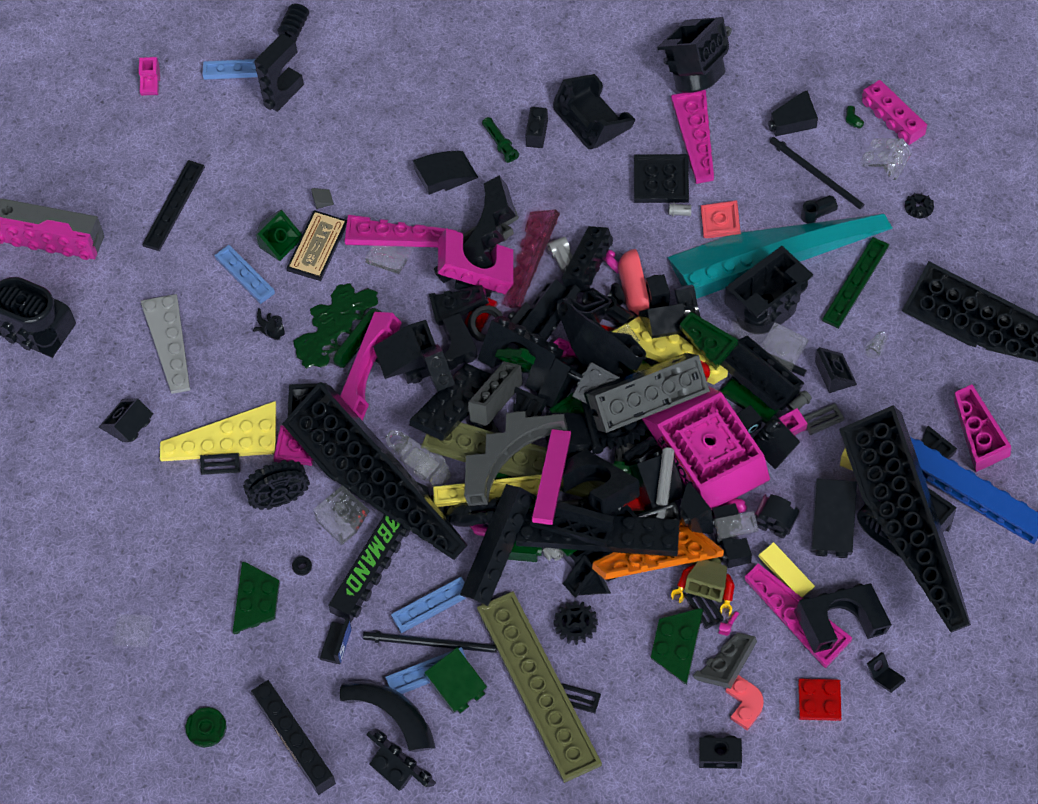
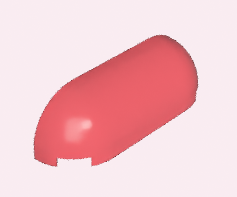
(633, 282)

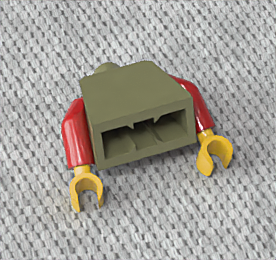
(707, 580)

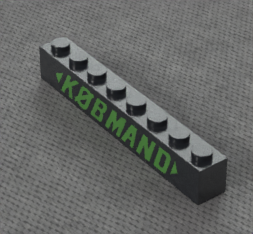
(368, 567)

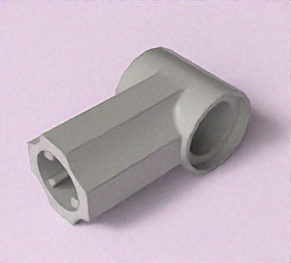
(561, 252)

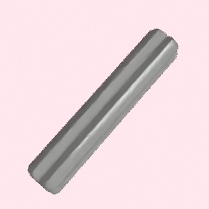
(665, 476)

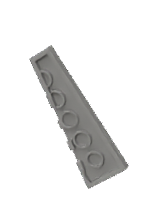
(167, 333)

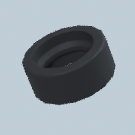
(472, 319)

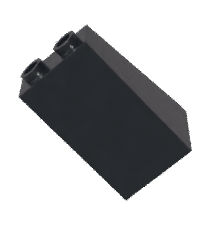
(833, 517)

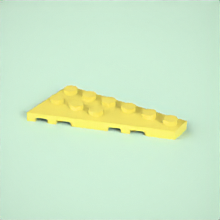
(670, 346)
(244, 433)

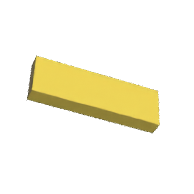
(786, 570)

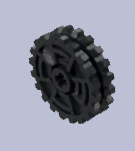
(276, 484)

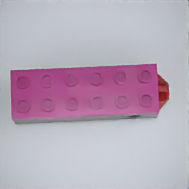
(50, 229)

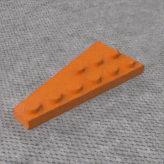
(691, 548)

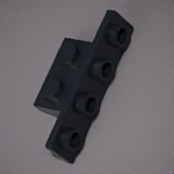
(395, 765)

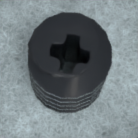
(293, 21)

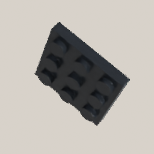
(661, 178)

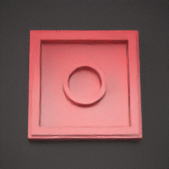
(720, 219)

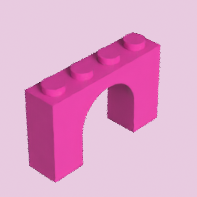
(455, 265)

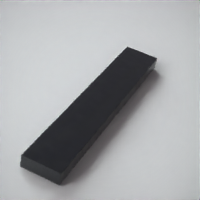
(173, 205)

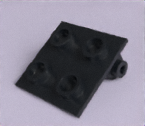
(776, 441)

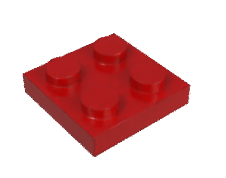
(819, 699)

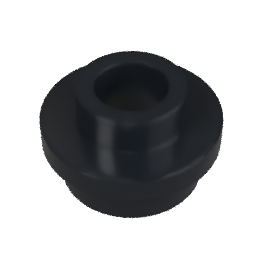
(301, 560)

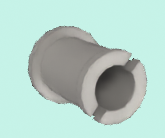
(678, 209)

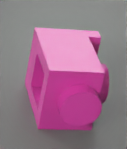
(796, 420)

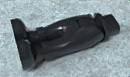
(467, 516)

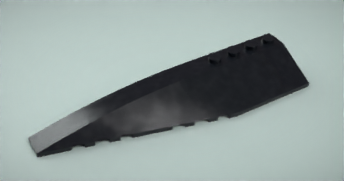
(972, 314)
(363, 465)
(902, 505)

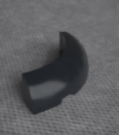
(400, 708)

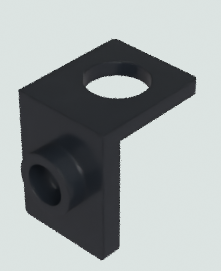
(885, 675)

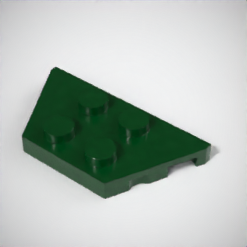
(255, 598)
(676, 643)

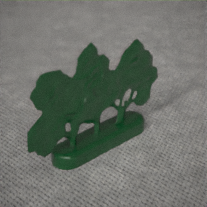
(333, 321)

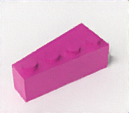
(982, 434)

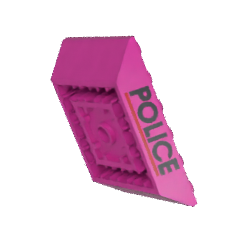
(716, 470)

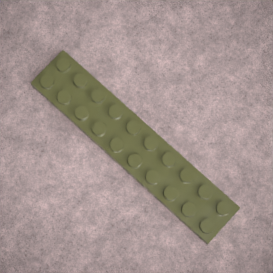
(526, 462)
(539, 687)

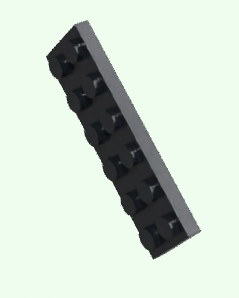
(451, 404)

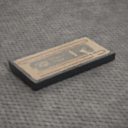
(317, 245)

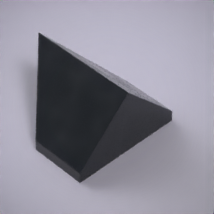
(585, 580)

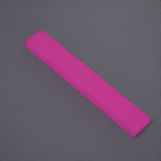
(551, 477)

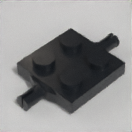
(590, 379)

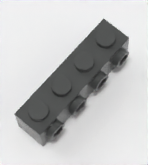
(495, 393)

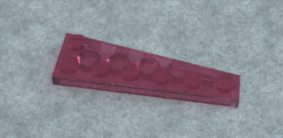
(538, 229)

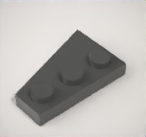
(729, 662)

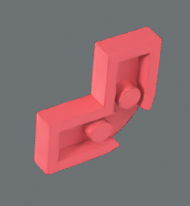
(750, 699)

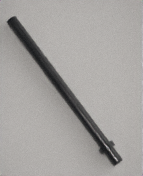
(781, 146)
(378, 636)

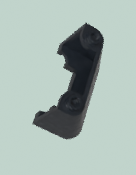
(587, 113)

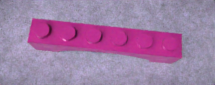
(380, 327)

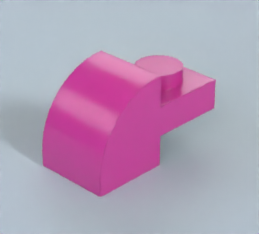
(149, 75)

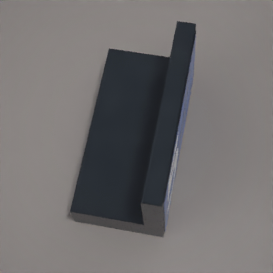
(336, 642)

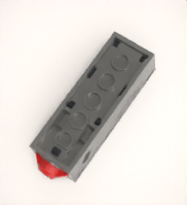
(647, 392)

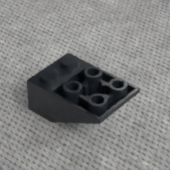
(402, 349)

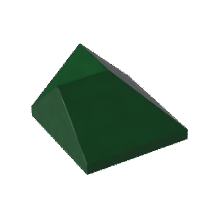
(277, 235)

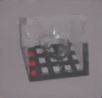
(341, 514)

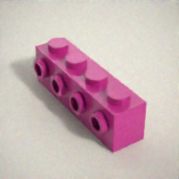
(894, 112)

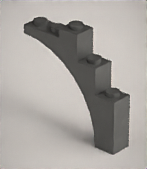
(519, 432)

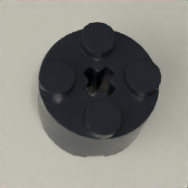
(776, 515)

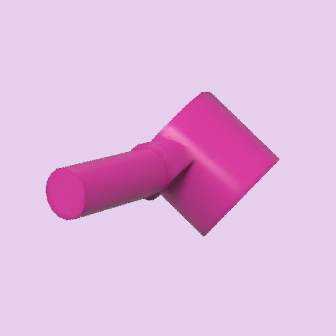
(725, 628)

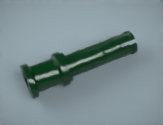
(503, 145)

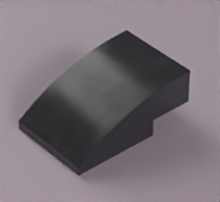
(444, 170)

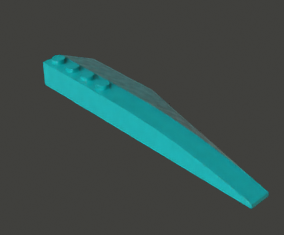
(725, 259)

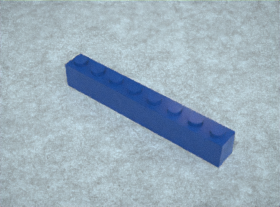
(977, 493)

